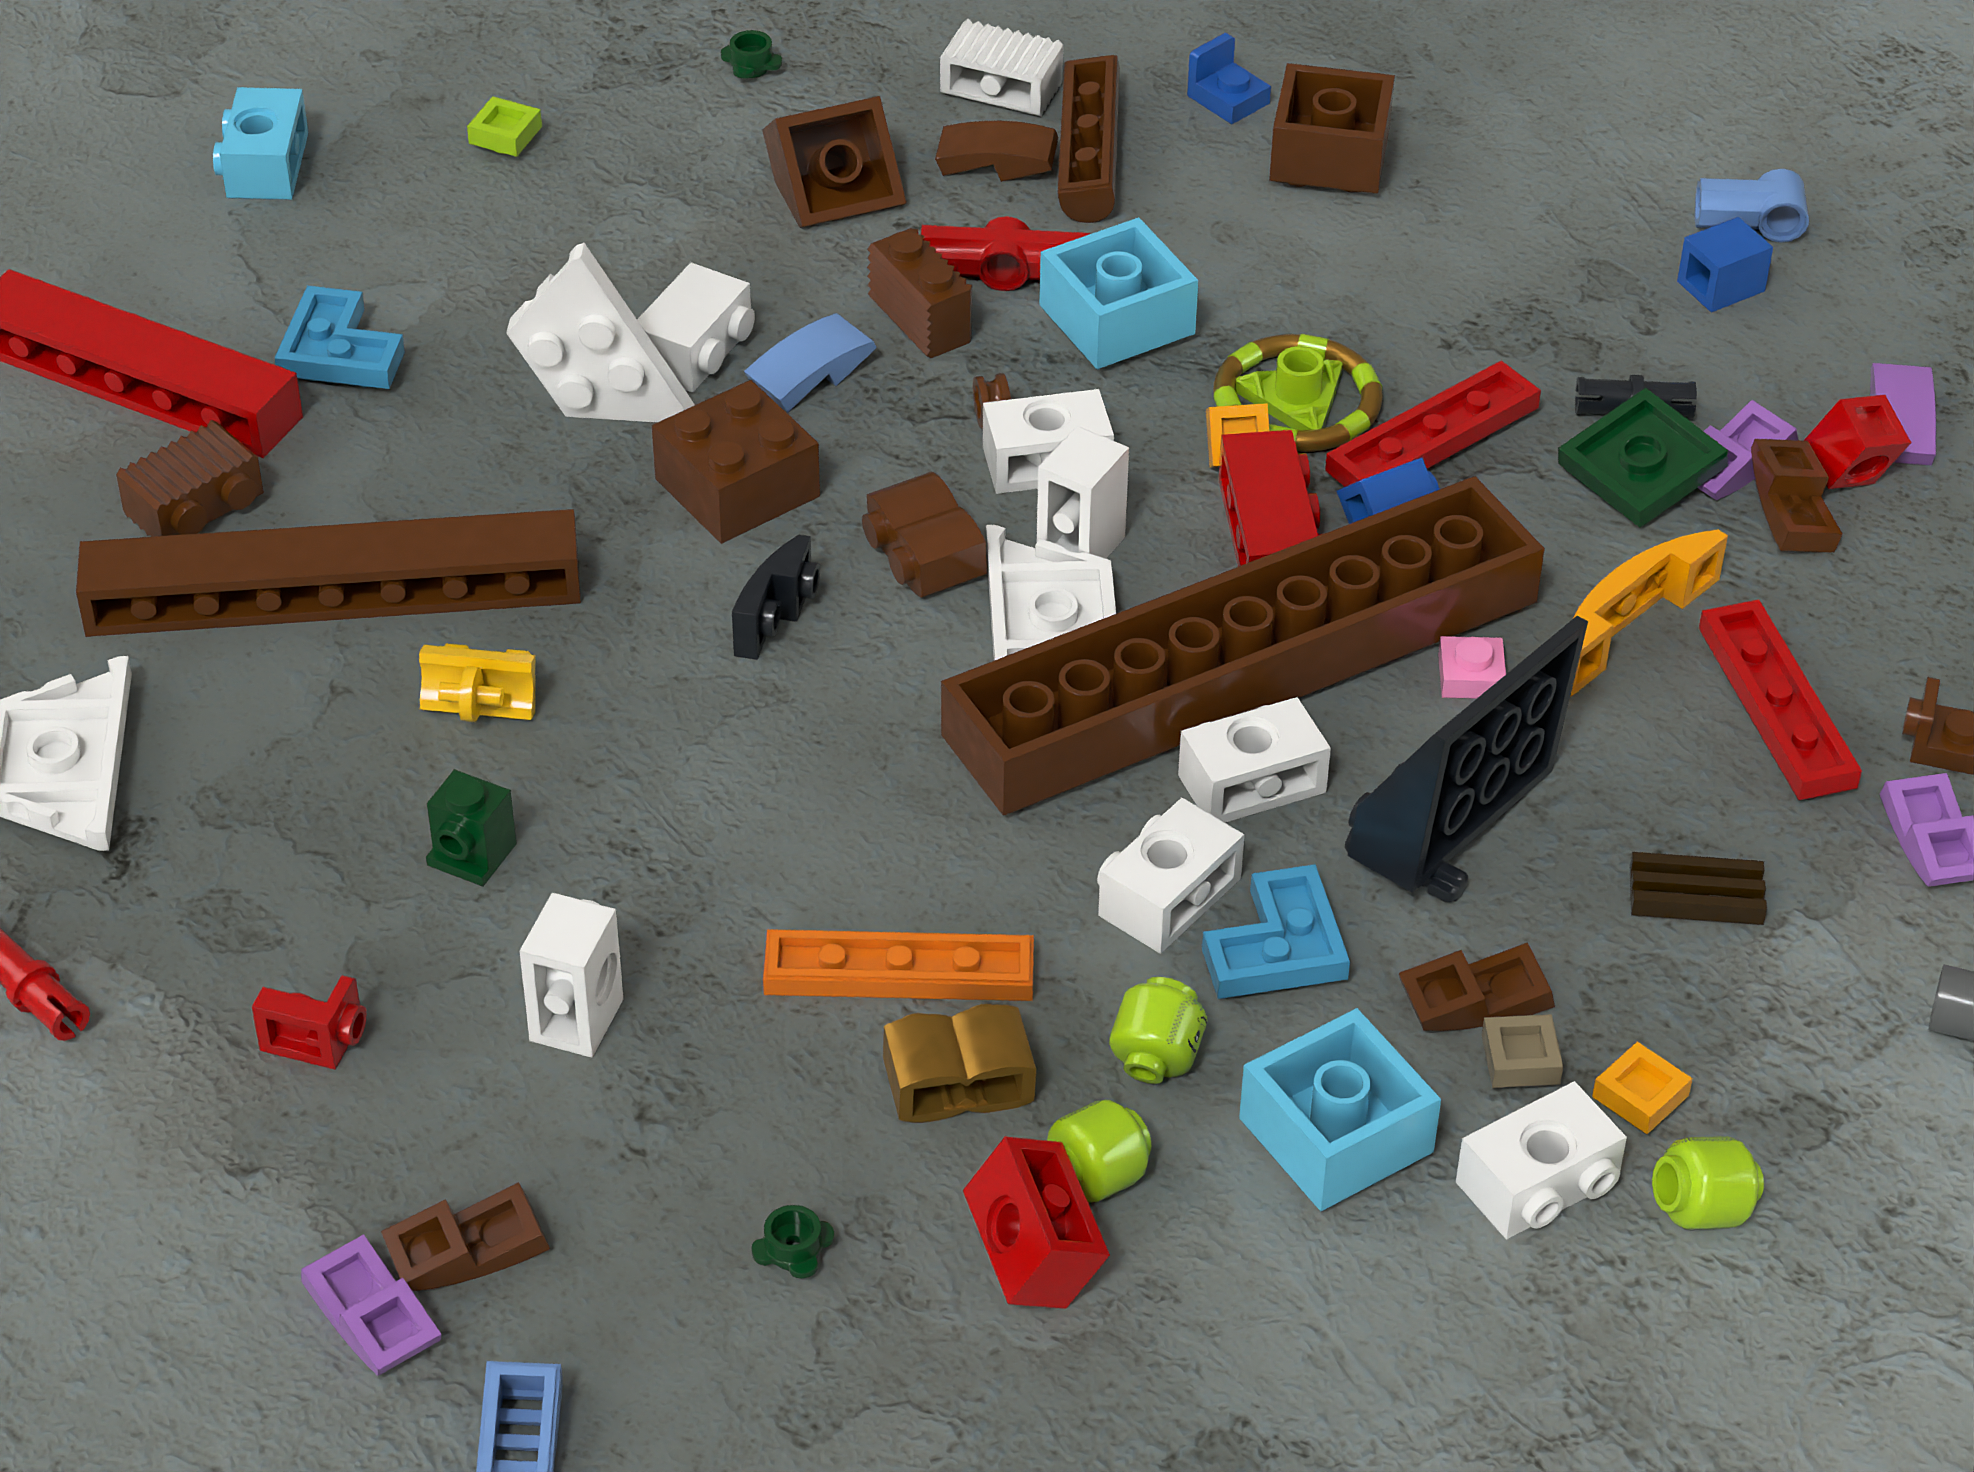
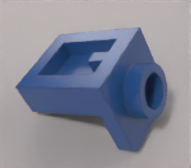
(1223, 84)

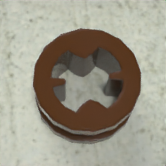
(989, 391)

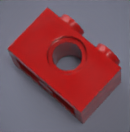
(1035, 1223)

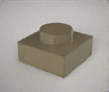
(1522, 1051)

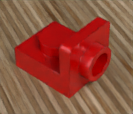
(310, 1028)

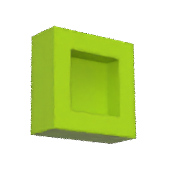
(504, 126)

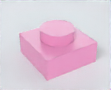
(1469, 665)

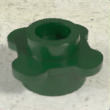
(751, 54)
(792, 1225)

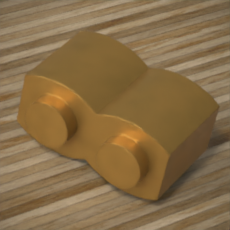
(959, 1063)

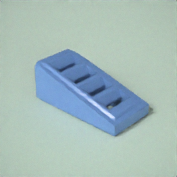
(520, 1382)

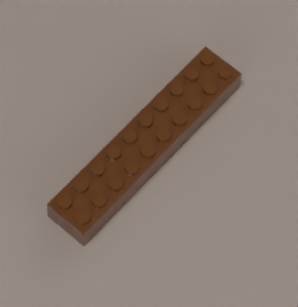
(1238, 643)

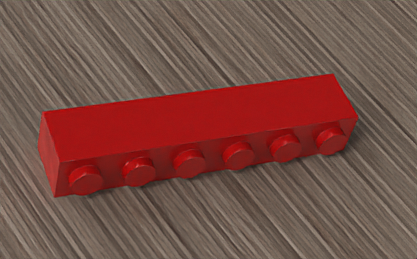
(144, 364)

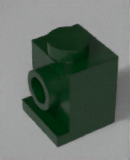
(470, 827)

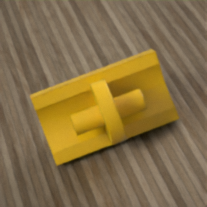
(477, 682)

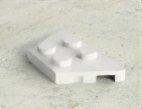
(593, 348)
(1042, 591)
(65, 755)

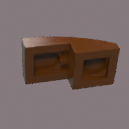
(1010, 146)
(1790, 492)
(1460, 995)
(451, 1248)

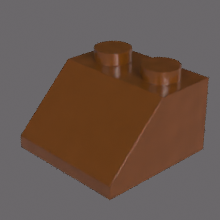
(834, 162)

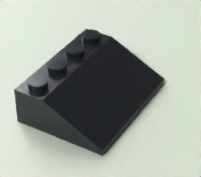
(1469, 768)

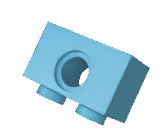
(262, 143)

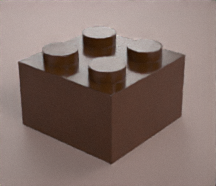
(1331, 128)
(736, 461)

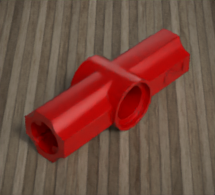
(1000, 253)

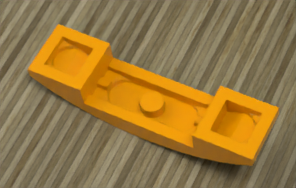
(1671, 570)

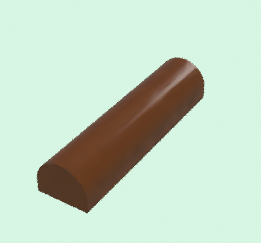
(1089, 138)

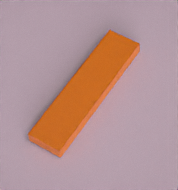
(898, 965)

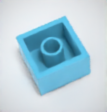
(1118, 292)
(1339, 1109)

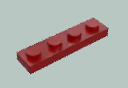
(1438, 425)
(1779, 700)

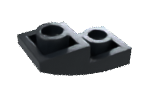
(773, 594)

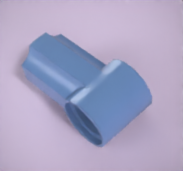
(1770, 204)

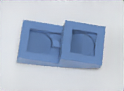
(803, 359)

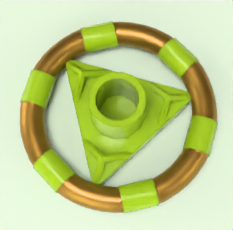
(1301, 387)

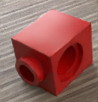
(1858, 441)

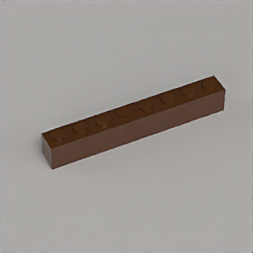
(328, 572)

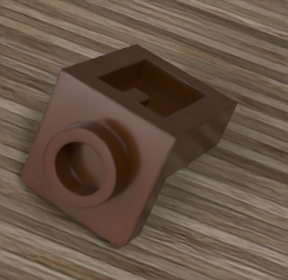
(1940, 732)

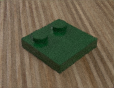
(1643, 457)

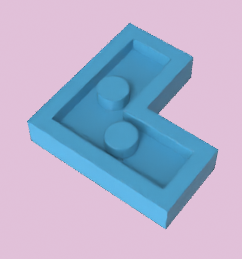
(329, 347)
(1291, 945)

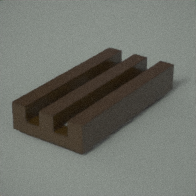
(1697, 880)

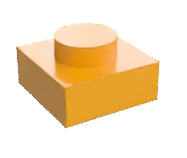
(1232, 421)
(1642, 1087)

